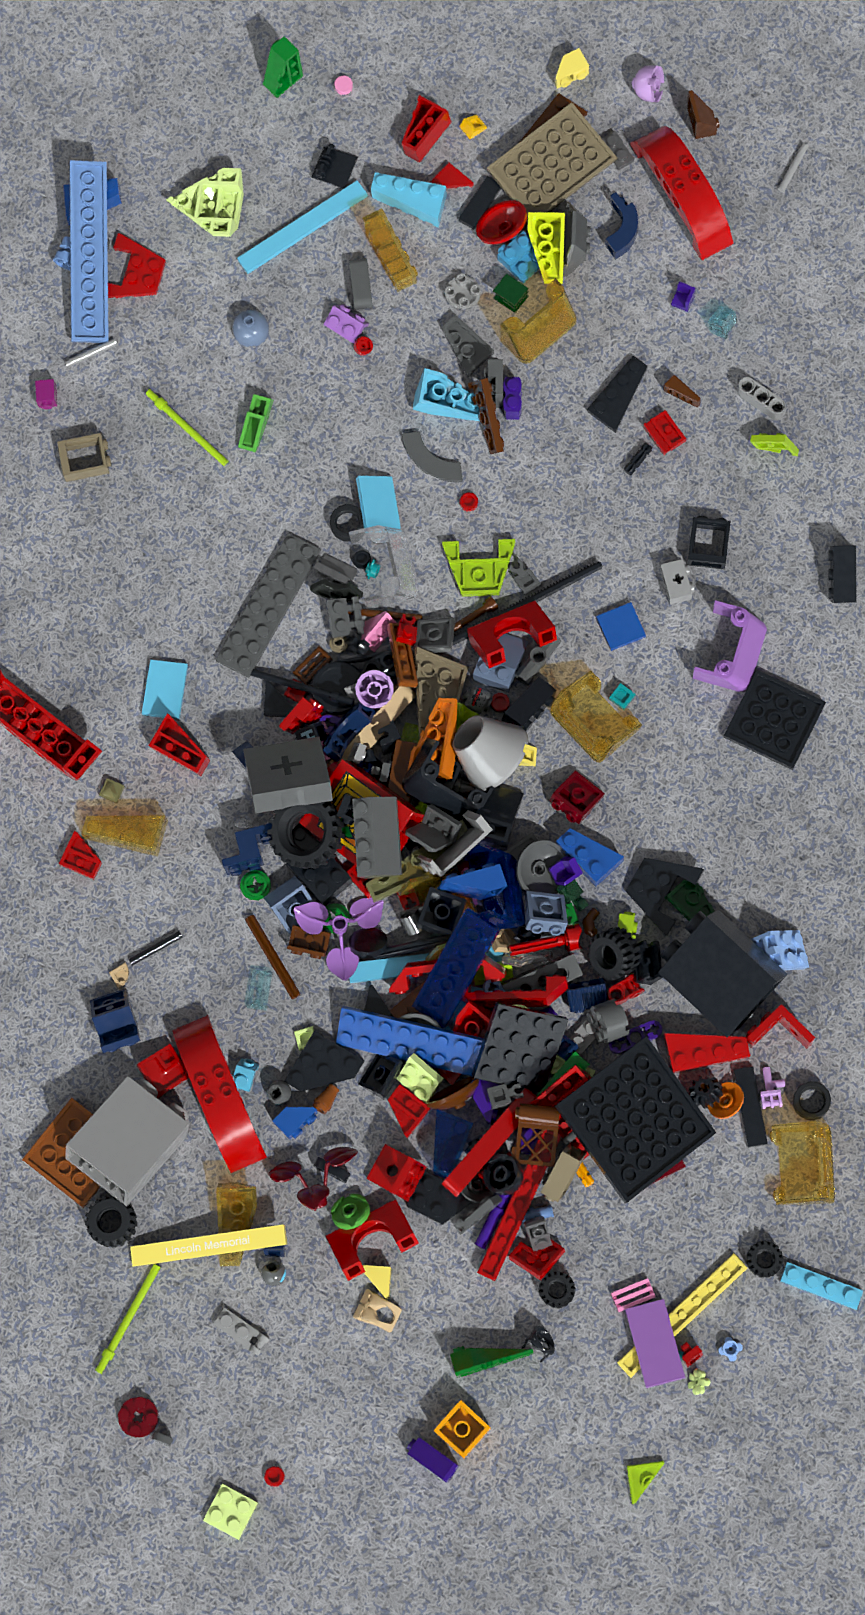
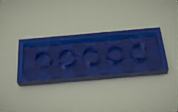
(456, 967)

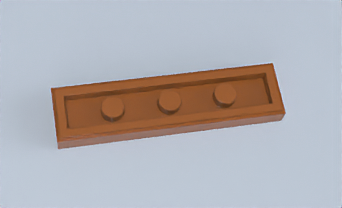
(402, 659)

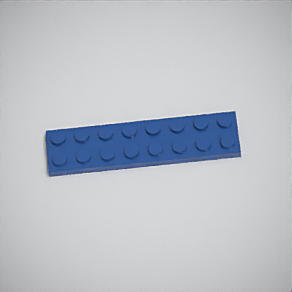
(402, 1038)

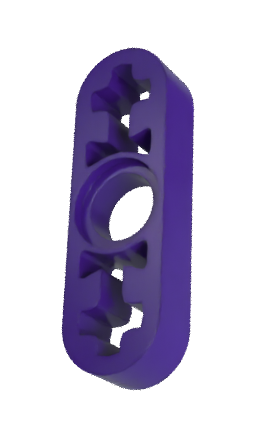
(651, 1036)

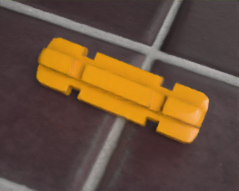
(582, 1173)

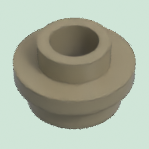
(338, 649)

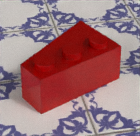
(177, 746)

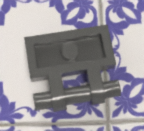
(339, 617)

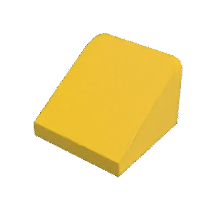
(472, 126)

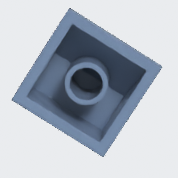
(284, 900)

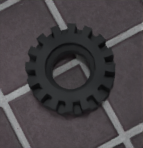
(776, 1254)
(557, 1277)

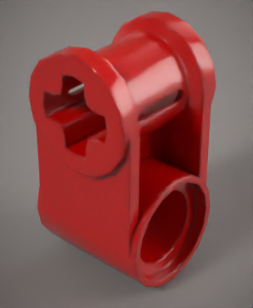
(627, 989)

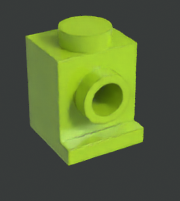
(627, 922)

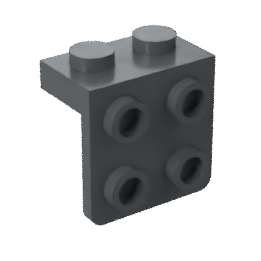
(435, 830)

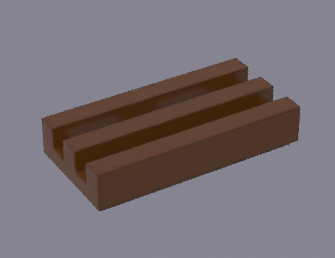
(301, 676)

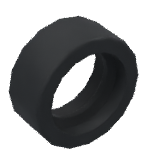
(346, 508)
(811, 1115)

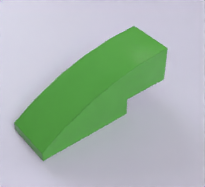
(255, 423)

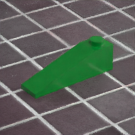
(477, 1359)

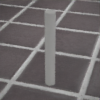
(795, 163)
(87, 354)

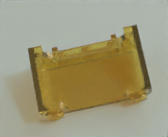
(543, 329)
(592, 719)
(804, 1163)

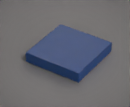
(621, 626)

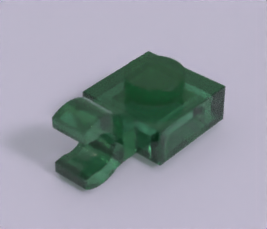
(572, 893)

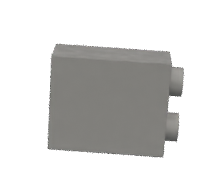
(128, 1139)

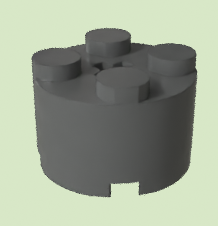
(608, 1021)

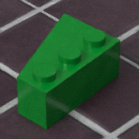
(282, 67)

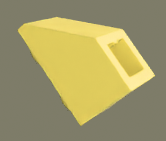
(572, 67)

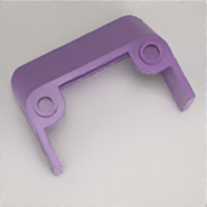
(739, 673)

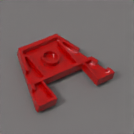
(142, 273)

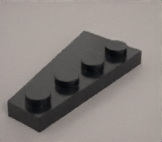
(618, 394)

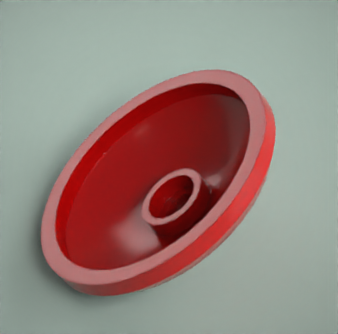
(501, 222)

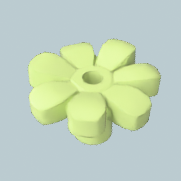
(698, 1381)

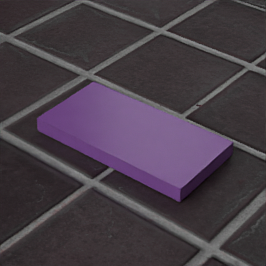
(655, 1343)

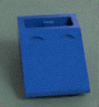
(476, 883)

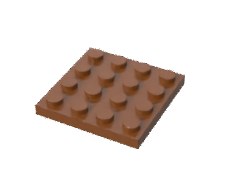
(49, 1154)

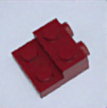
(576, 797)

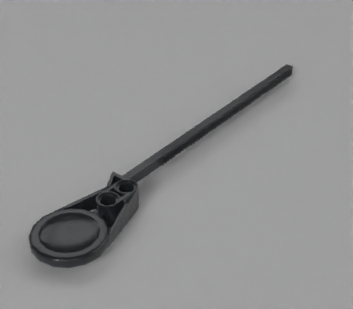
(341, 674)

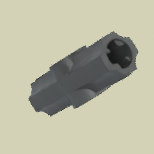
(531, 667)

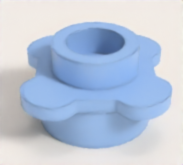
(724, 1350)

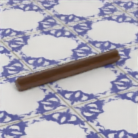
(272, 957)

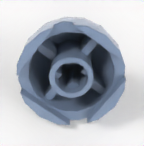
(250, 328)

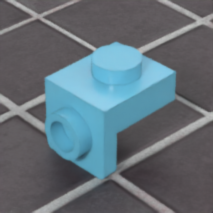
(245, 1073)

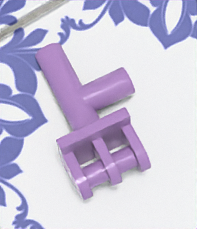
(771, 1094)

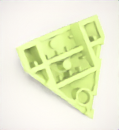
(214, 202)

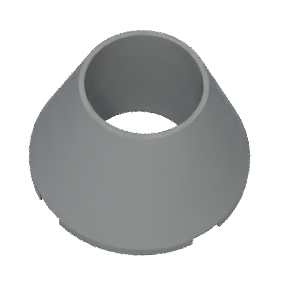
(489, 750)

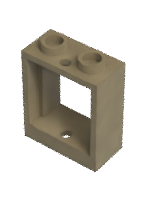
(82, 442)
(563, 1173)

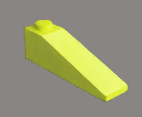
(547, 239)

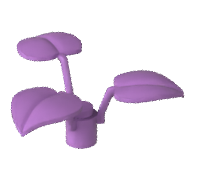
(313, 916)

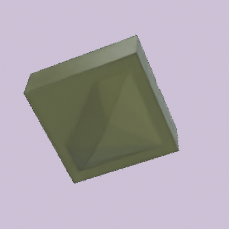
(111, 790)

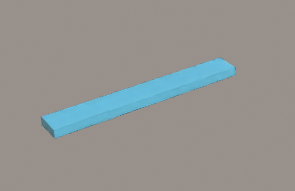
(302, 227)
(391, 967)

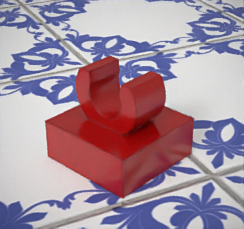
(691, 1355)

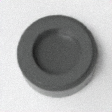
(162, 1438)

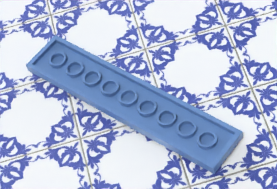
(88, 251)

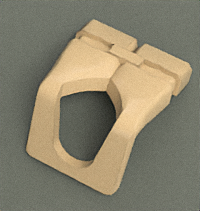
(368, 1310)

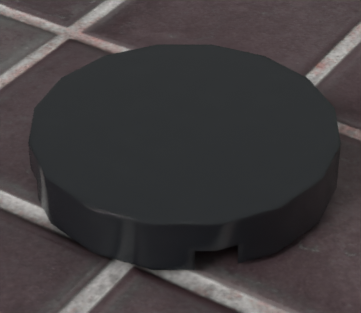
(368, 942)

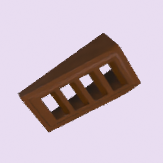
(678, 389)

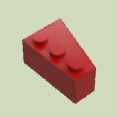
(425, 128)

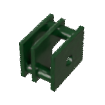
(511, 293)

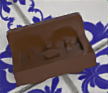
(313, 944)

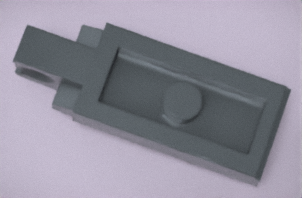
(477, 1214)

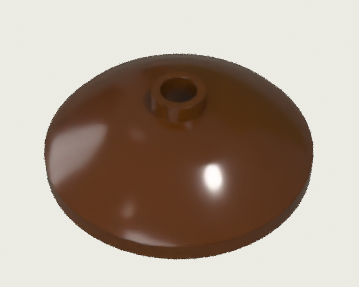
(454, 1095)

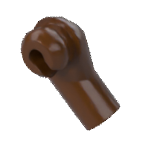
(588, 922)

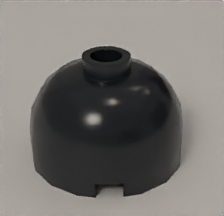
(503, 1175)

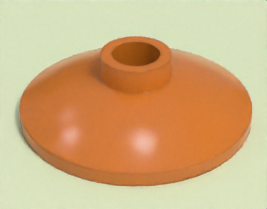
(731, 1093)

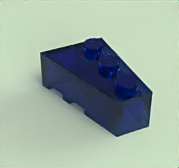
(450, 1142)

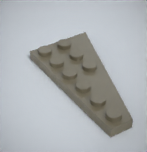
(436, 679)

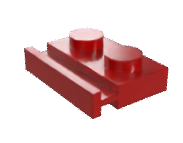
(664, 432)

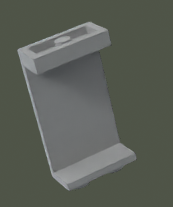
(460, 848)

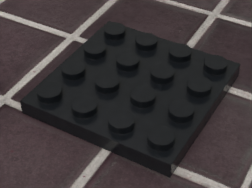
(774, 719)
(519, 1047)

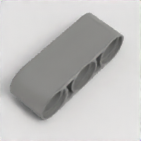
(764, 406)

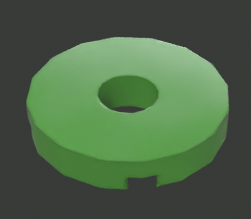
(353, 1219)

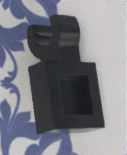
(357, 646)

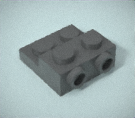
(494, 373)

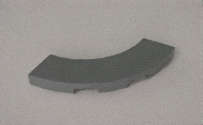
(428, 462)

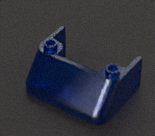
(506, 908)

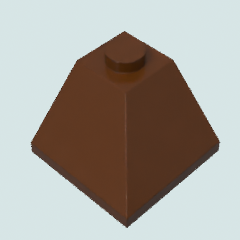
(701, 117)

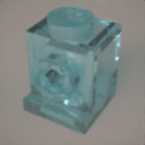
(722, 321)

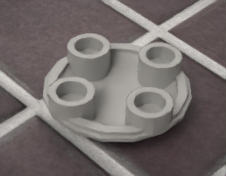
(462, 292)

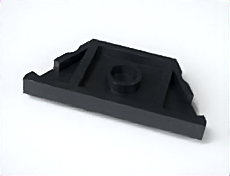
(435, 1201)

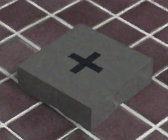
(287, 774)

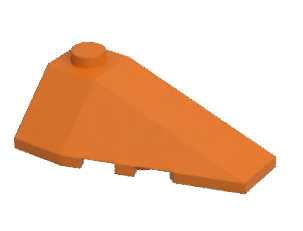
(441, 728)

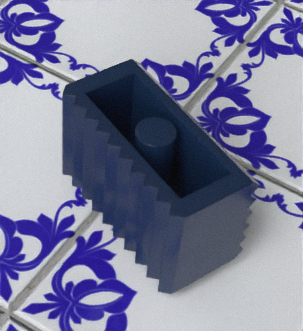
(586, 994)

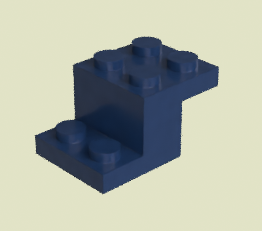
(249, 849)
(114, 1021)

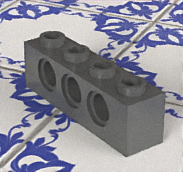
(530, 977)

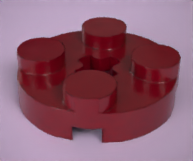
(138, 1405)

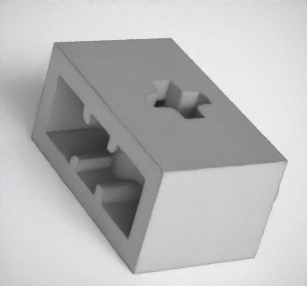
(677, 592)

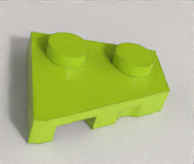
(774, 443)

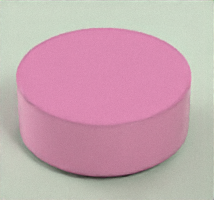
(343, 85)

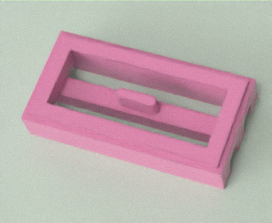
(628, 1288)

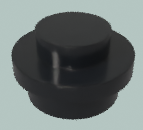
(361, 559)

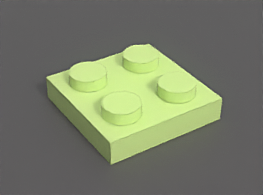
(419, 1078)
(230, 1511)

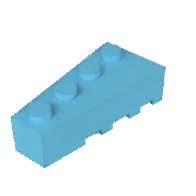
(411, 196)

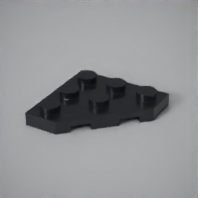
(322, 1064)

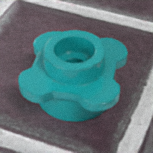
(372, 569)

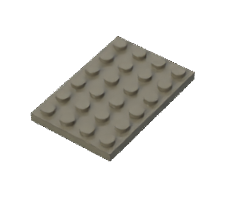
(552, 162)

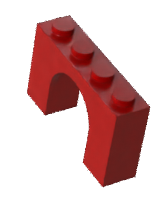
(526, 618)
(388, 1219)

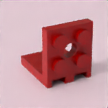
(786, 1019)
(408, 1174)

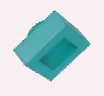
(622, 696)

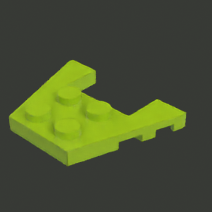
(479, 576)

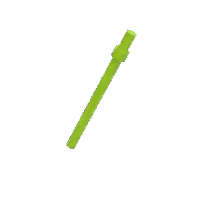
(161, 404)
(108, 1353)

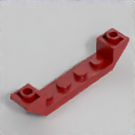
(492, 971)
(555, 987)

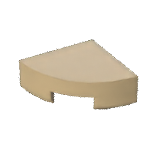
(120, 975)

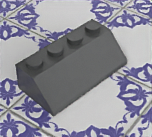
(377, 837)

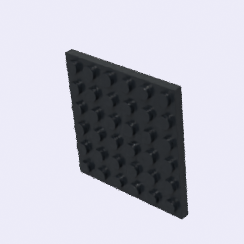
(635, 1119)

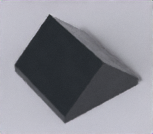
(381, 1075)

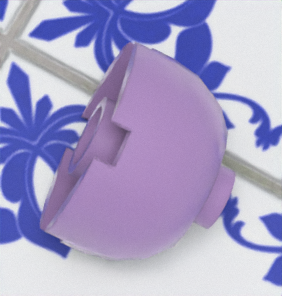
(648, 80)
(374, 689)

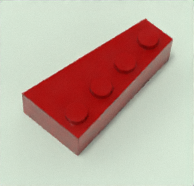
(699, 1051)

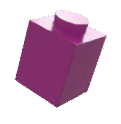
(46, 393)

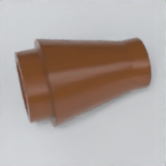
(326, 1099)

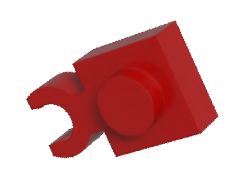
(406, 632)

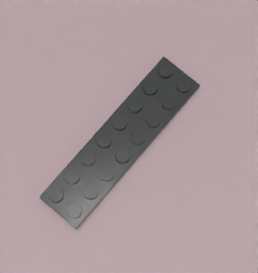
(268, 605)

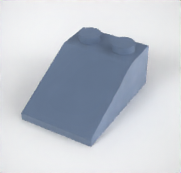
(502, 675)

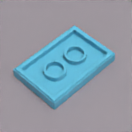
(378, 501)
(164, 689)

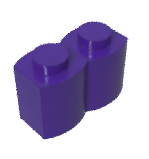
(512, 398)

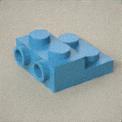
(519, 257)

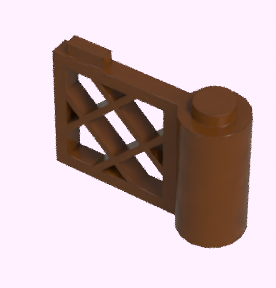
(536, 1117)

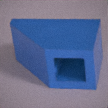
(293, 1119)

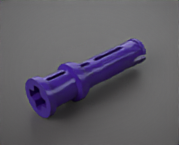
(492, 1221)

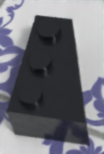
(842, 574)
(530, 704)

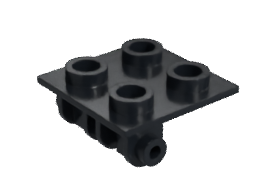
(334, 166)

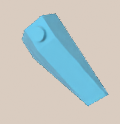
(443, 397)

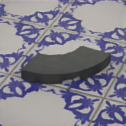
(336, 591)

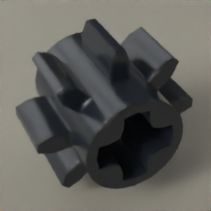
(527, 935)

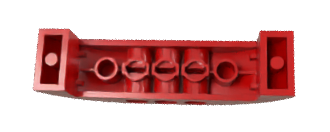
(686, 189)
(44, 732)
(218, 1094)

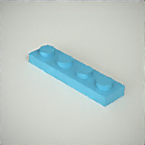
(821, 1286)

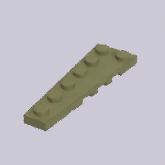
(385, 886)

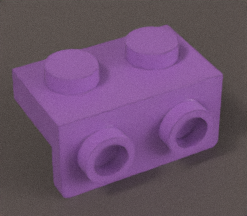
(345, 322)

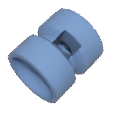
(62, 256)

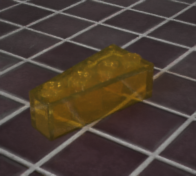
(389, 250)
(133, 833)

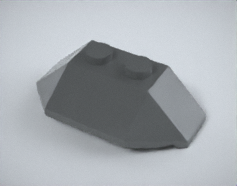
(575, 239)

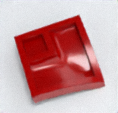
(163, 1070)

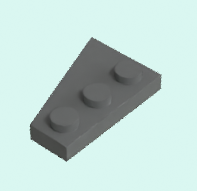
(467, 345)

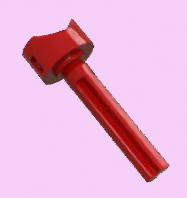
(569, 939)

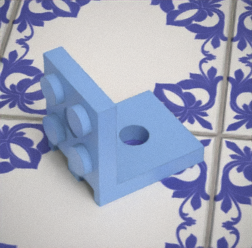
(776, 946)

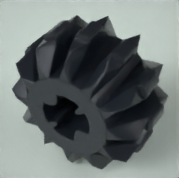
(708, 1084)

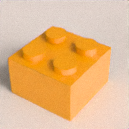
(462, 1429)

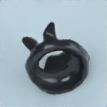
(541, 1333)

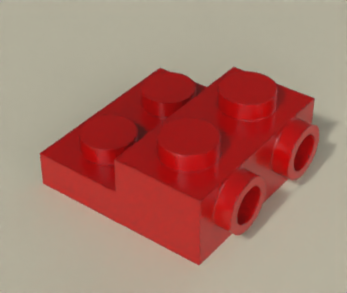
(305, 711)

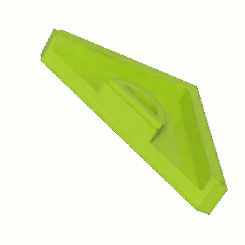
(641, 1476)

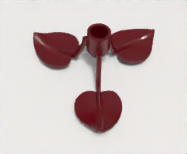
(316, 1195)

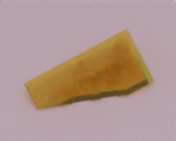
(235, 1213)

